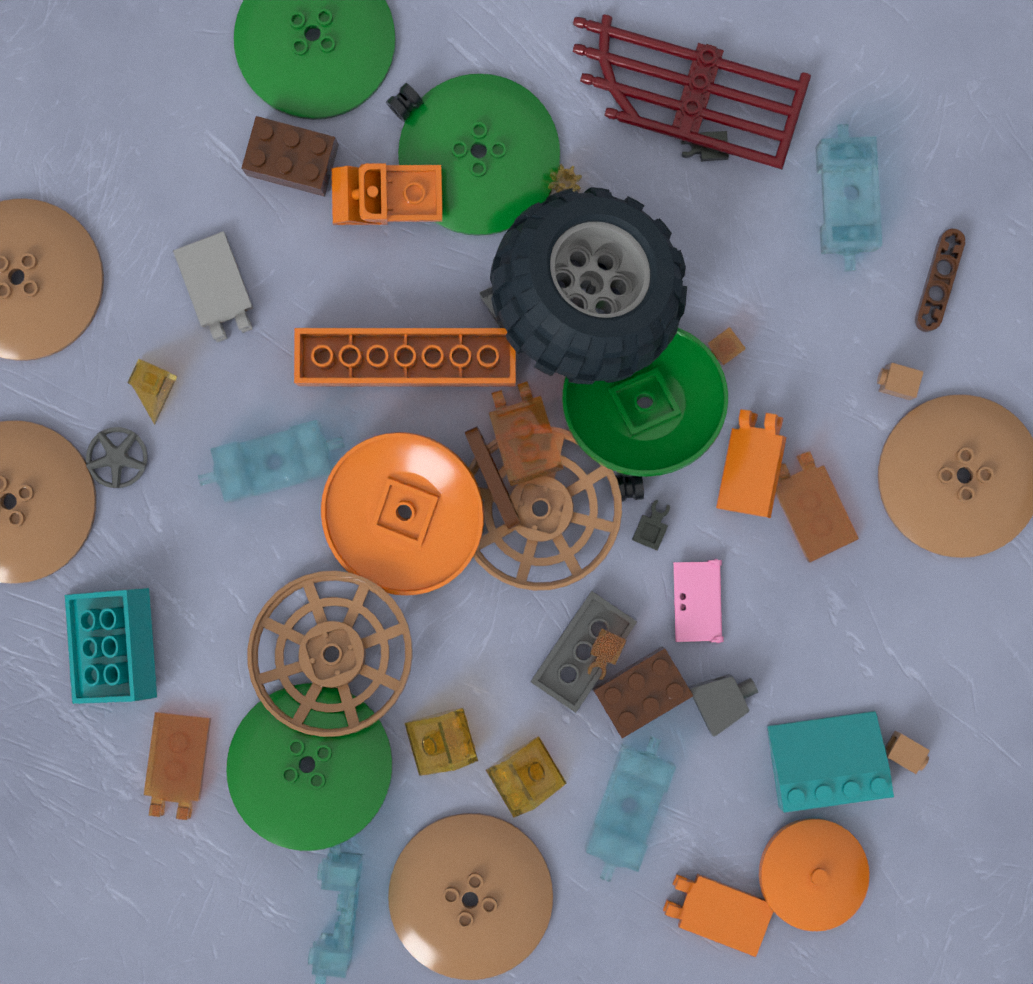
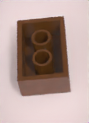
(290, 156)
(642, 692)

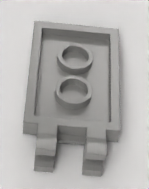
(215, 284)

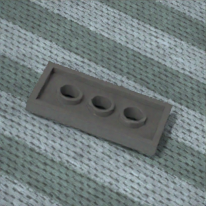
(564, 652)

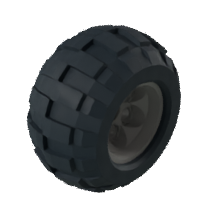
(562, 324)

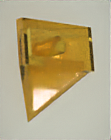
(151, 386)

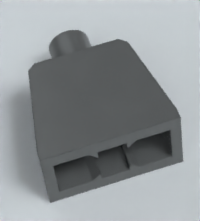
(722, 701)

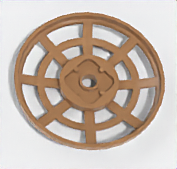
(552, 524)
(313, 649)

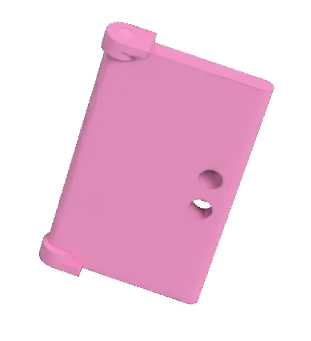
(702, 601)

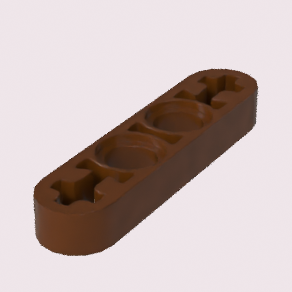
(945, 282)
(492, 477)

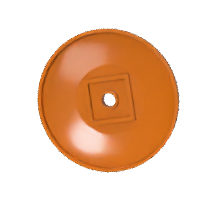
(364, 518)

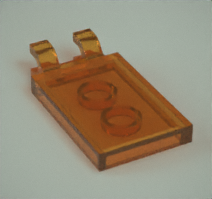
(524, 437)
(814, 509)
(176, 762)

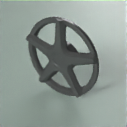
(116, 457)

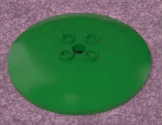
(320, 75)
(520, 144)
(672, 433)
(313, 807)

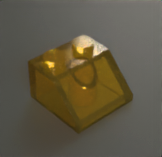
(441, 742)
(526, 777)

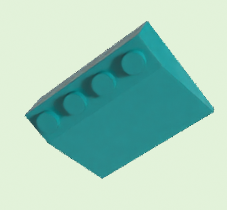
(111, 646)
(829, 762)

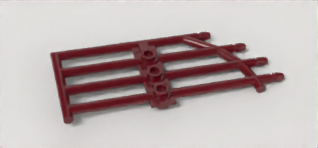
(697, 89)

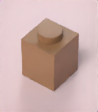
(899, 381)
(907, 752)

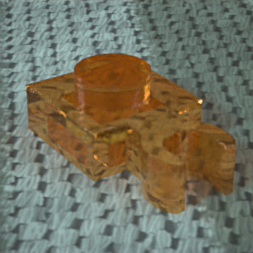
(726, 346)
(606, 649)

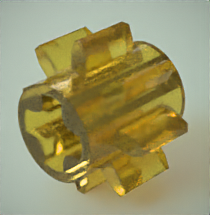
(568, 174)

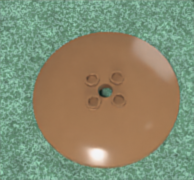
(59, 282)
(922, 484)
(52, 504)
(478, 857)

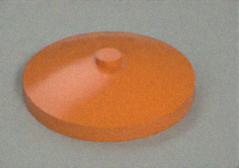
(814, 874)

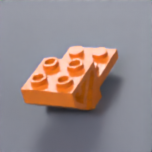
(386, 194)

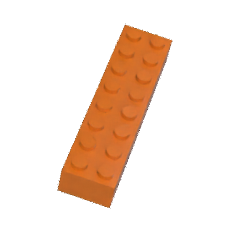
(403, 357)

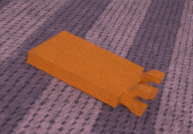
(752, 466)
(721, 913)

